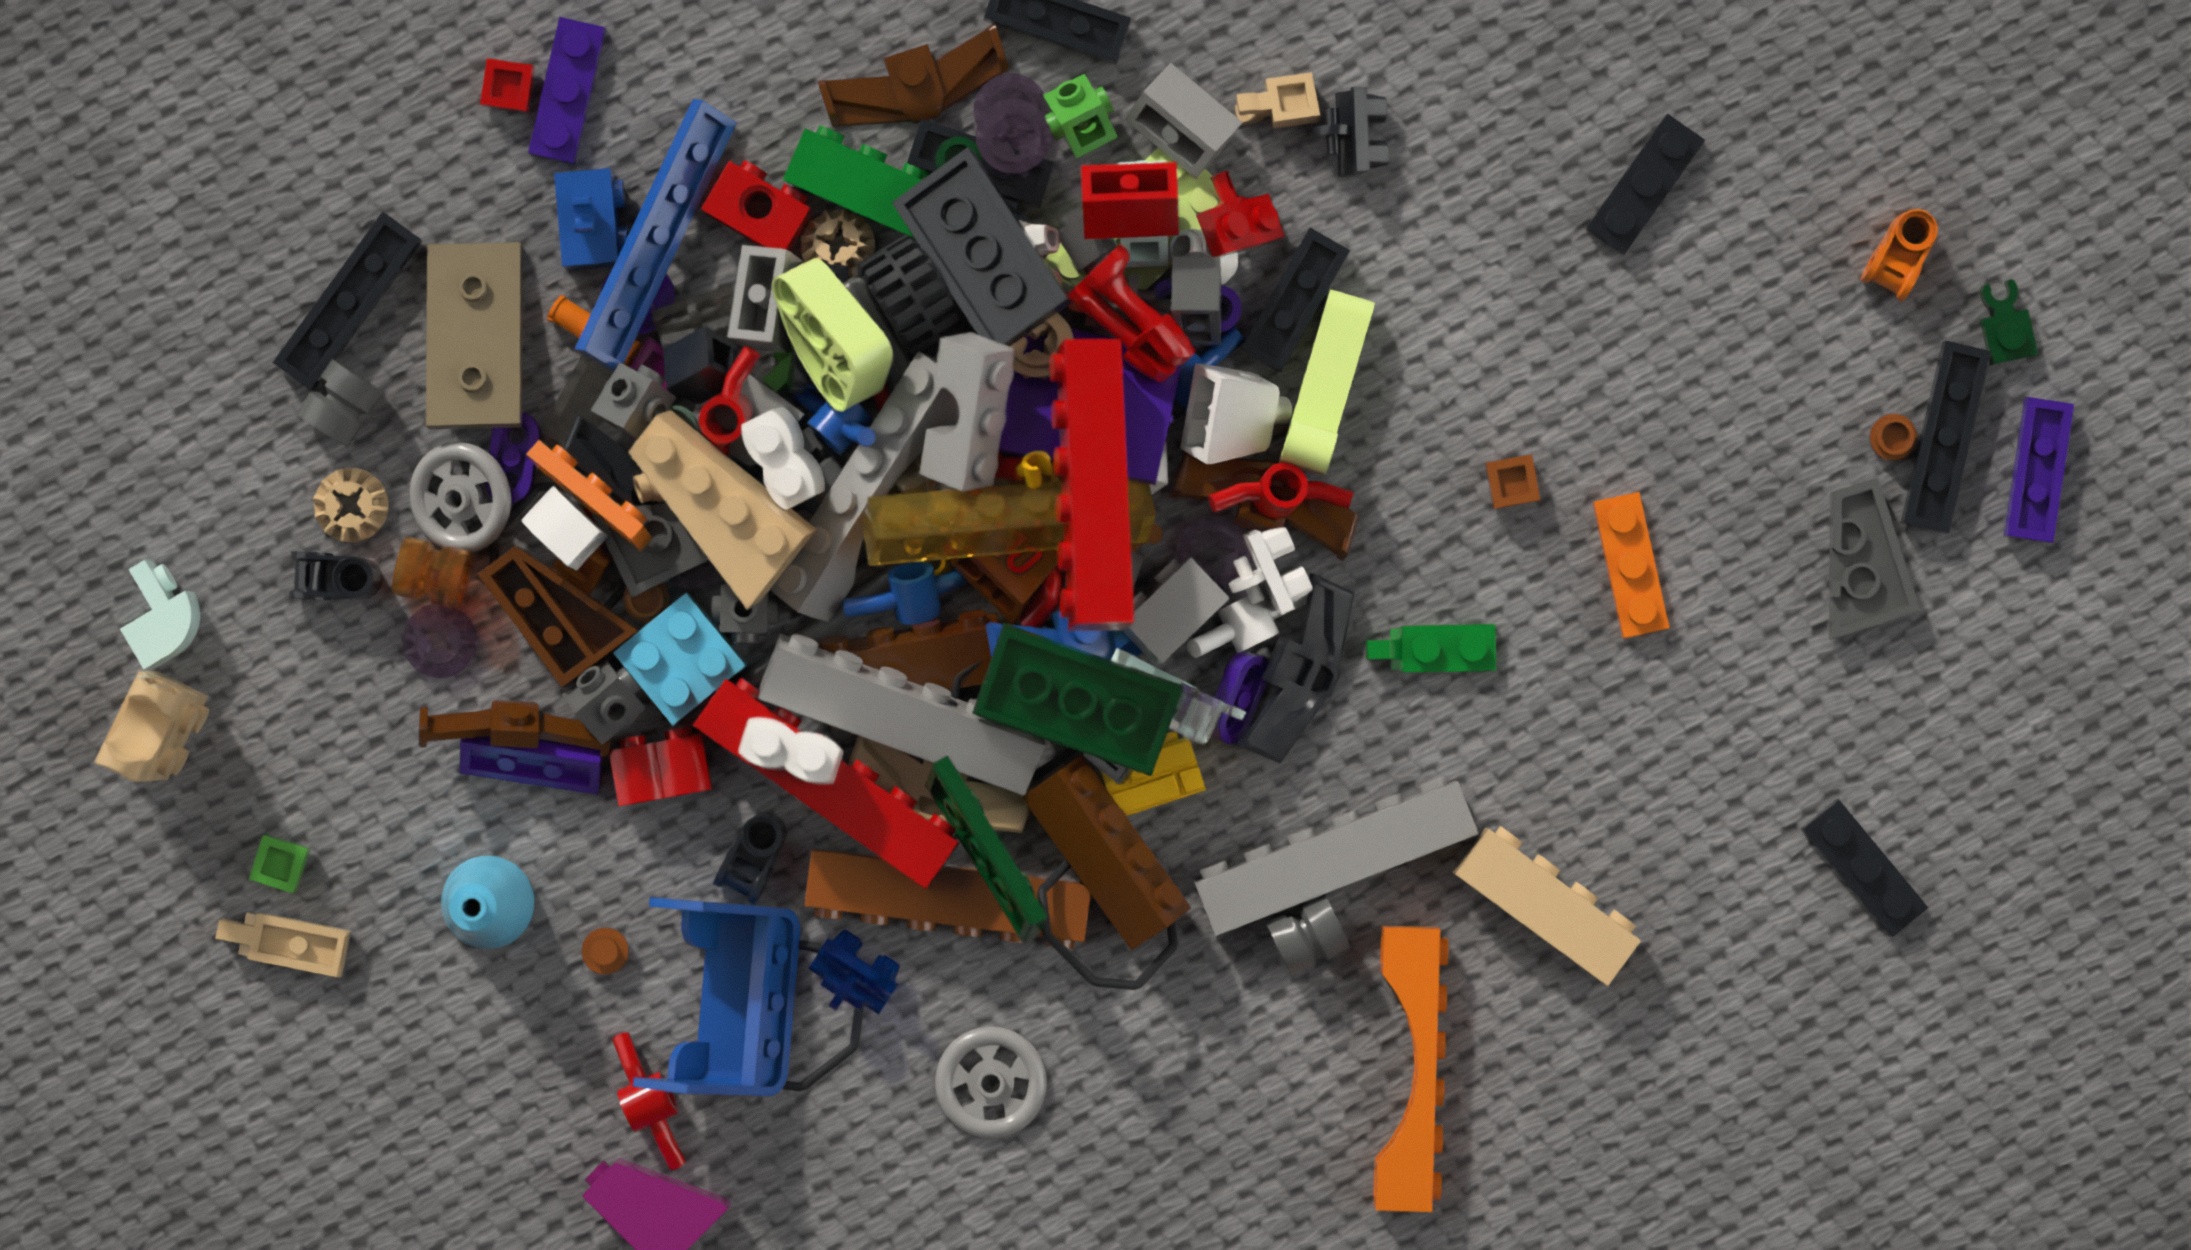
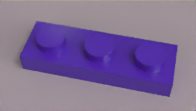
(567, 90)
(2038, 470)
(547, 766)

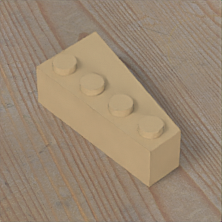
(721, 507)

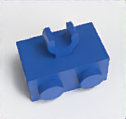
(590, 218)

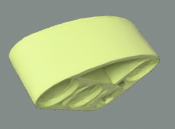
(832, 334)

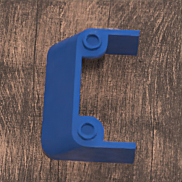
(743, 1000)

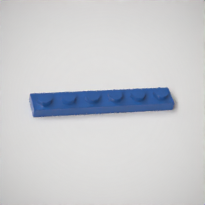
(656, 235)

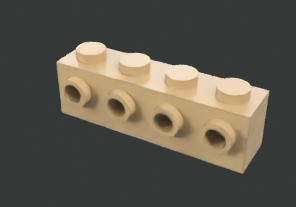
(1546, 905)

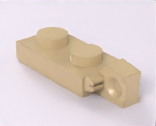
(288, 942)

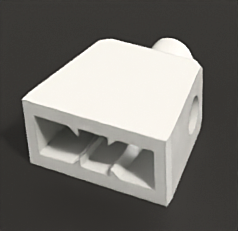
(1231, 414)

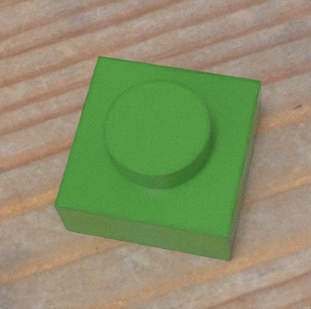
(279, 863)

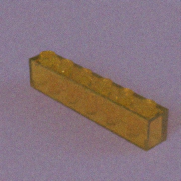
(979, 522)

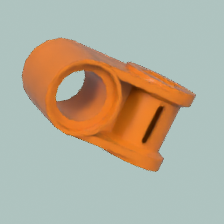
(1900, 256)

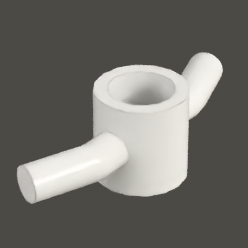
(1242, 624)

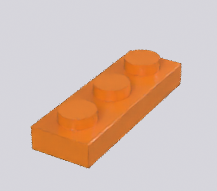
(591, 493)
(1630, 565)

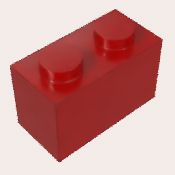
(1130, 200)

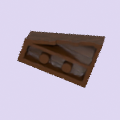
(555, 615)

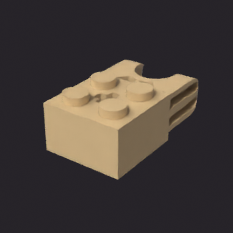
(153, 728)

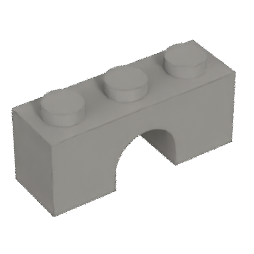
(979, 378)

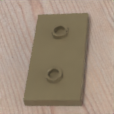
(474, 335)

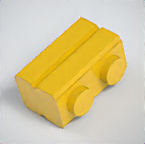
(1173, 778)

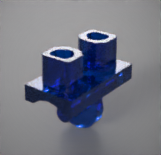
(852, 977)

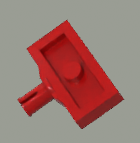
(1238, 221)

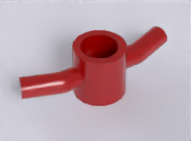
(730, 396)
(1270, 505)
(647, 1106)

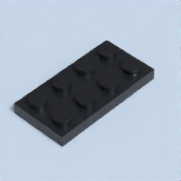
(981, 250)

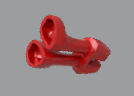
(1159, 342)

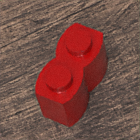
(660, 768)

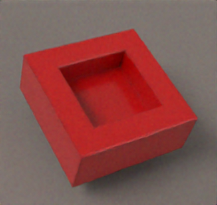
(507, 85)

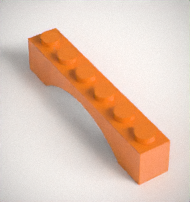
(1406, 1164)

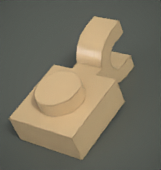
(1287, 100)

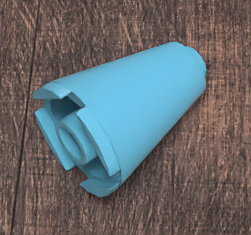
(504, 901)

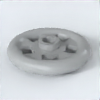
(482, 469)
(1026, 1066)

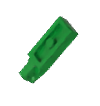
(1437, 648)

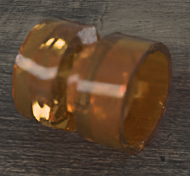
(416, 567)

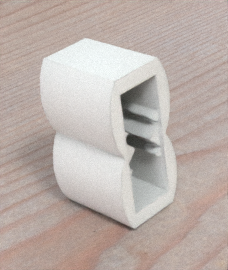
(778, 447)
(780, 748)

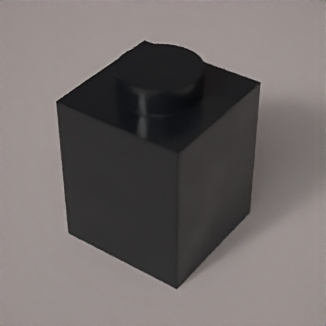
(699, 364)

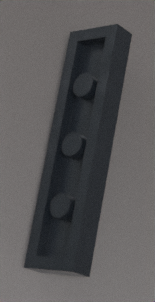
(347, 300)
(1945, 437)

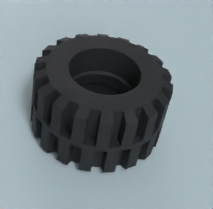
(912, 296)

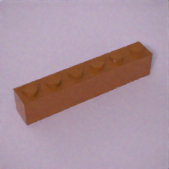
(955, 898)

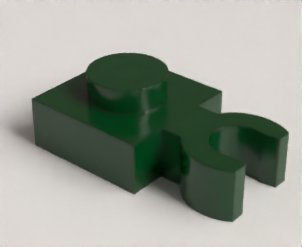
(2008, 332)

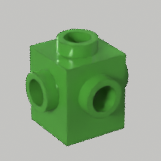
(1080, 115)

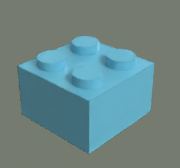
(681, 659)

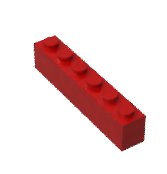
(1093, 485)
(854, 800)

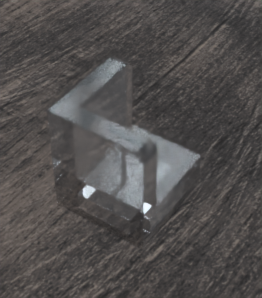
(1200, 713)

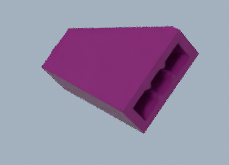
(652, 1207)

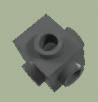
(632, 399)
(745, 629)
(605, 700)

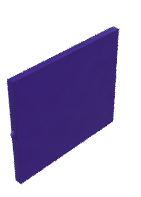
(1145, 407)

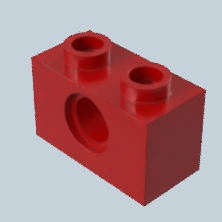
(730, 199)

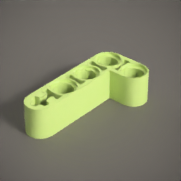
(1327, 382)

